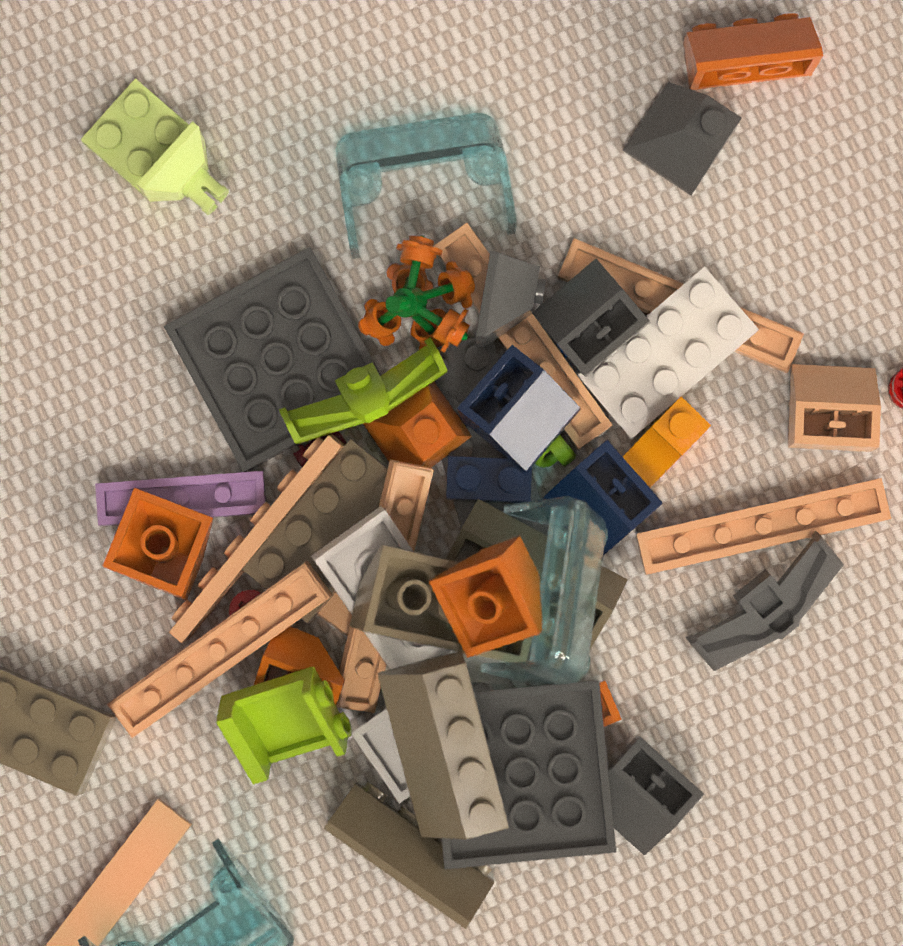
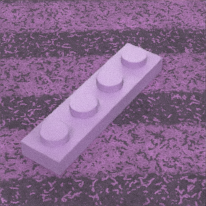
(208, 494)

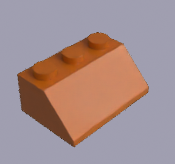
(751, 51)

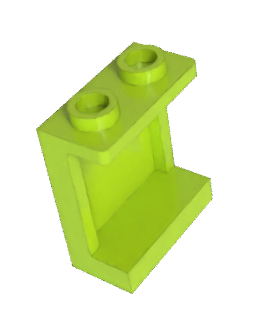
(281, 721)

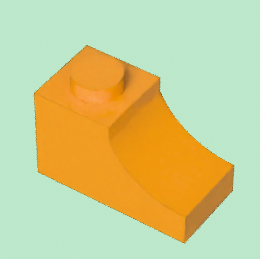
(666, 441)

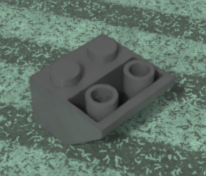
(591, 317)
(648, 795)

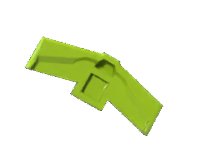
(365, 395)

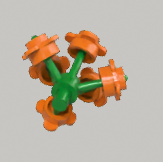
(411, 296)

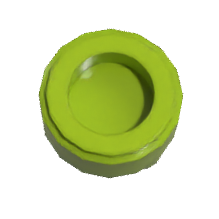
(560, 452)

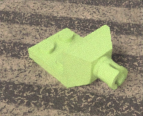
(154, 149)

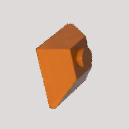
(419, 429)
(159, 544)
(492, 597)
(296, 651)

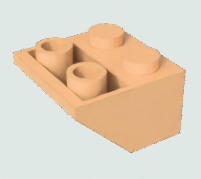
(834, 408)

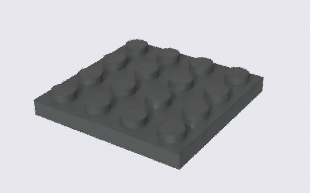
(268, 349)
(549, 775)

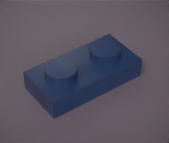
(487, 480)

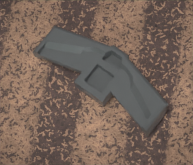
(769, 606)

